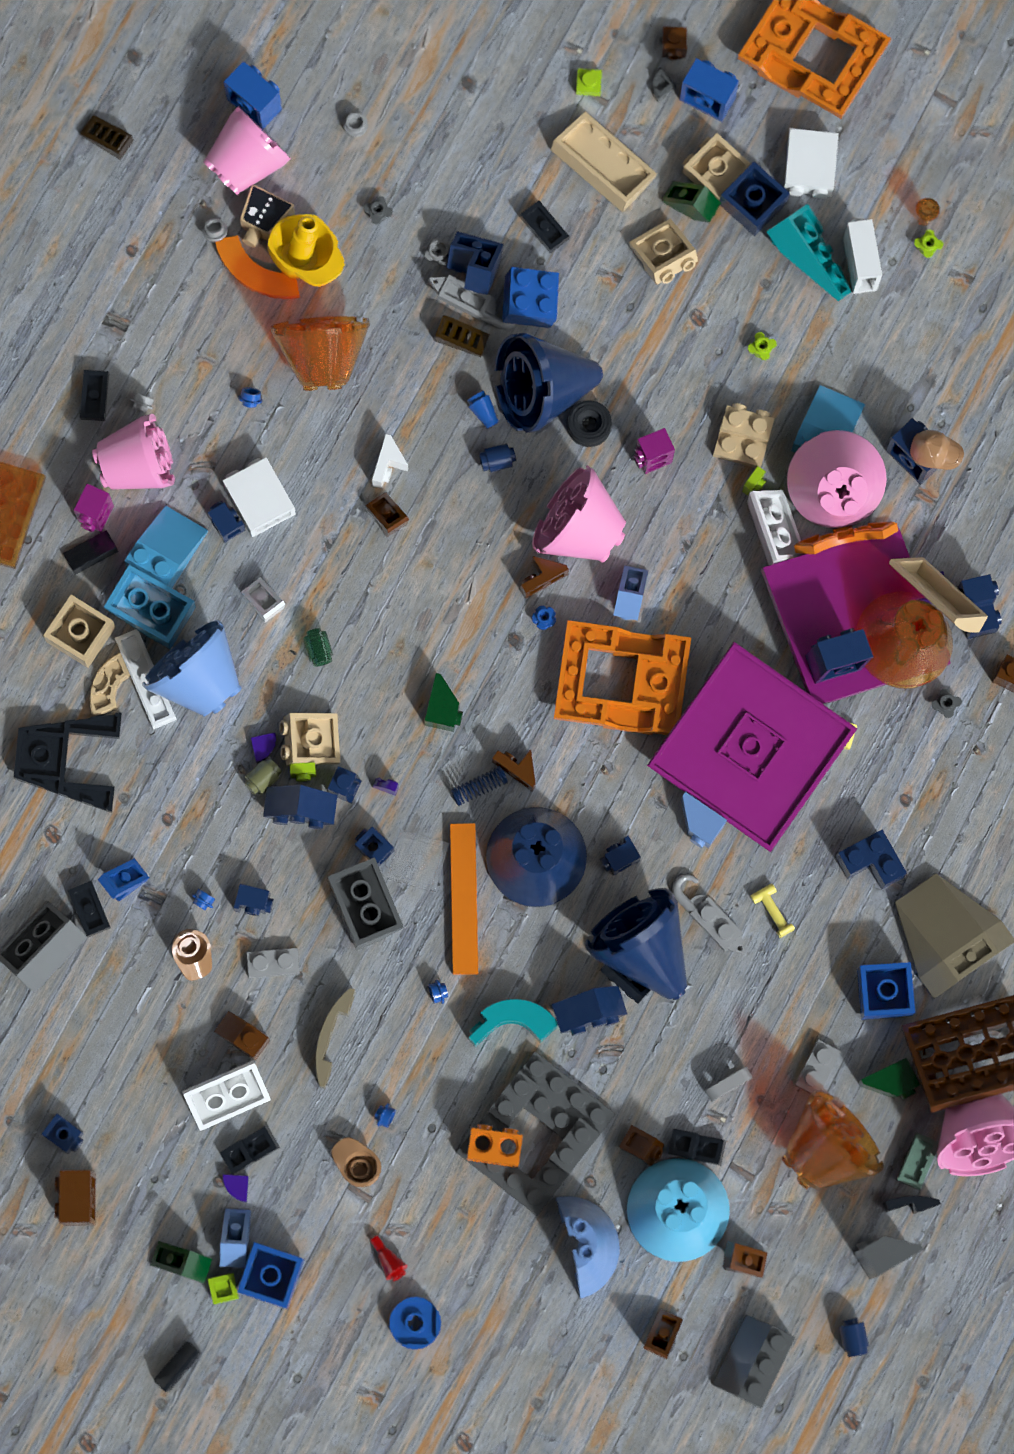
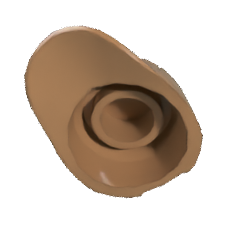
(936, 450)
(192, 954)
(356, 1162)

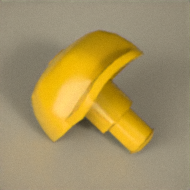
(306, 249)

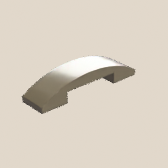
(341, 1007)

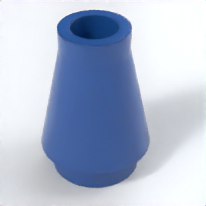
(483, 408)

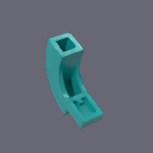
(514, 1011)

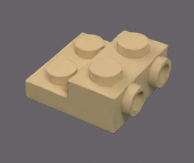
(715, 165)
(664, 252)
(744, 435)
(310, 738)

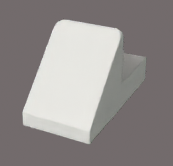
(389, 456)
(263, 599)

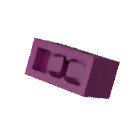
(654, 451)
(93, 508)

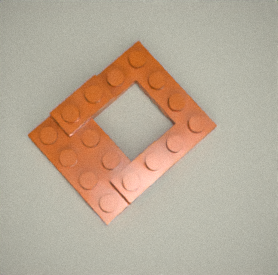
(784, 32)
(657, 684)

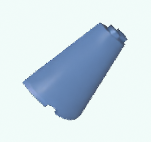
(597, 1242)

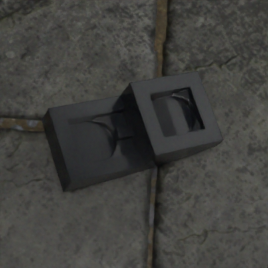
(697, 1147)
(249, 1150)
(917, 1203)

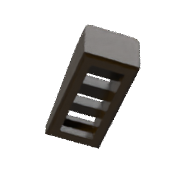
(118, 151)
(447, 321)

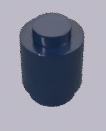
(497, 458)
(854, 1337)

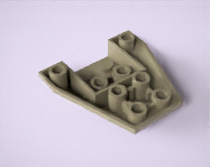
(948, 933)

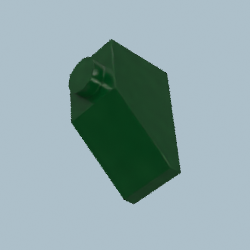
(692, 201)
(443, 707)
(893, 1080)
(181, 1262)

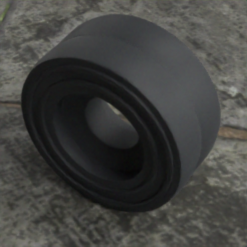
(585, 410)

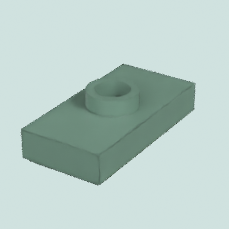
(917, 1161)

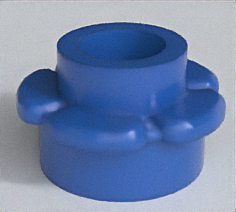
(250, 397)
(544, 623)
(203, 899)
(438, 992)
(385, 1115)

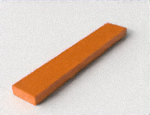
(464, 899)

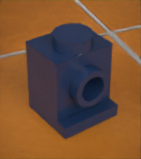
(225, 521)
(344, 784)
(370, 836)
(620, 856)
(253, 900)
(59, 1124)

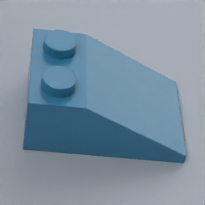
(828, 413)
(166, 546)
(150, 606)

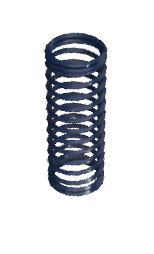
(455, 792)

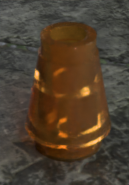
(926, 211)

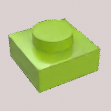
(589, 82)
(755, 481)
(303, 771)
(223, 1289)

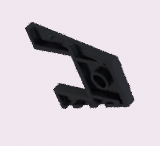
(43, 758)

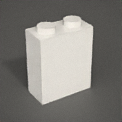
(810, 163)
(862, 255)
(258, 496)

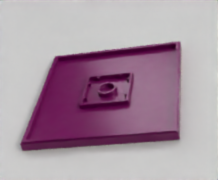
(827, 595)
(752, 746)

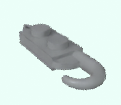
(475, 304)
(709, 917)

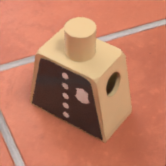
(261, 214)

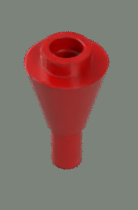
(391, 1264)

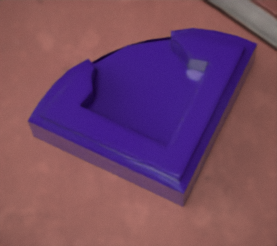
(263, 746)
(387, 786)
(237, 1186)

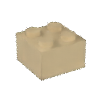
(79, 631)

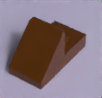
(387, 514)
(548, 572)
(522, 773)
(744, 1260)
(663, 1333)

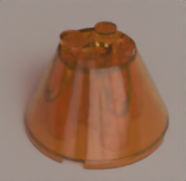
(322, 349)
(906, 638)
(830, 1145)

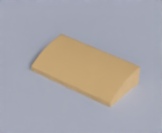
(603, 161)
(941, 593)

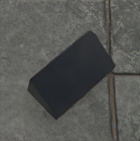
(90, 552)
(177, 1366)

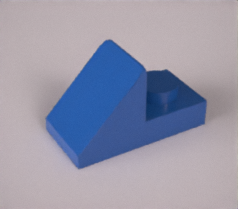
(123, 879)

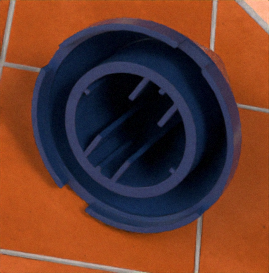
(540, 380)
(644, 943)

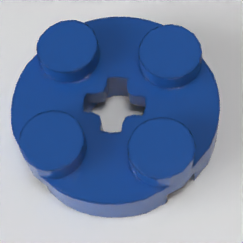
(404, 1312)

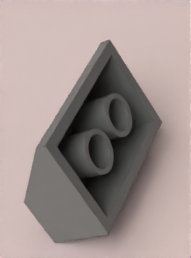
(365, 903)
(41, 947)
(883, 1254)
(753, 1361)

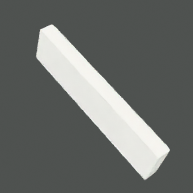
(138, 665)

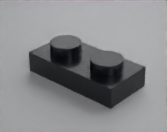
(544, 226)
(94, 395)
(89, 909)
(631, 988)

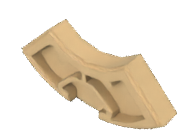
(106, 684)

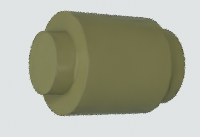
(262, 776)

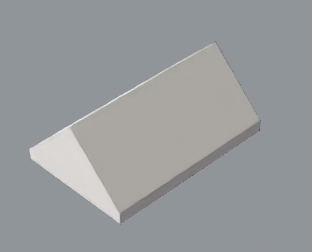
(774, 524)
(226, 1095)

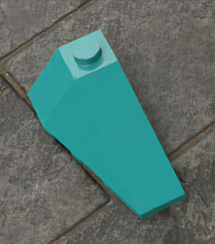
(802, 243)

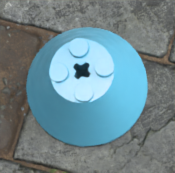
(667, 1231)

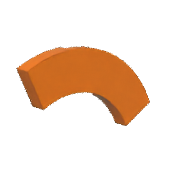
(251, 274)
(844, 535)

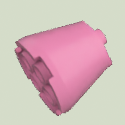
(244, 153)
(135, 457)

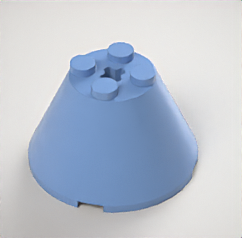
(197, 672)

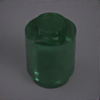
(318, 647)

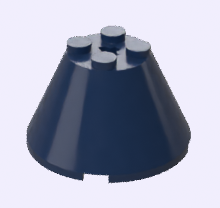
(530, 877)

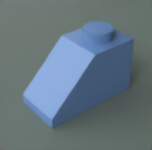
(630, 593)
(701, 821)
(235, 1238)

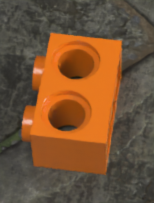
(494, 1154)

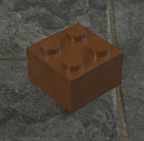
(76, 1198)

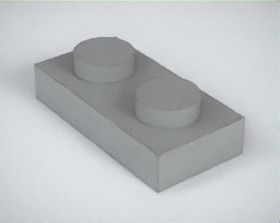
(273, 963)
(818, 1067)

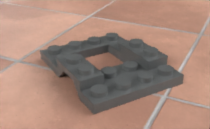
(559, 1106)

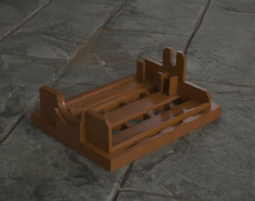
(970, 1084)

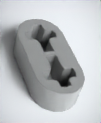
(729, 1084)

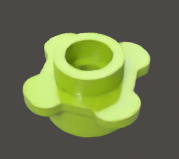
(926, 250)
(762, 353)

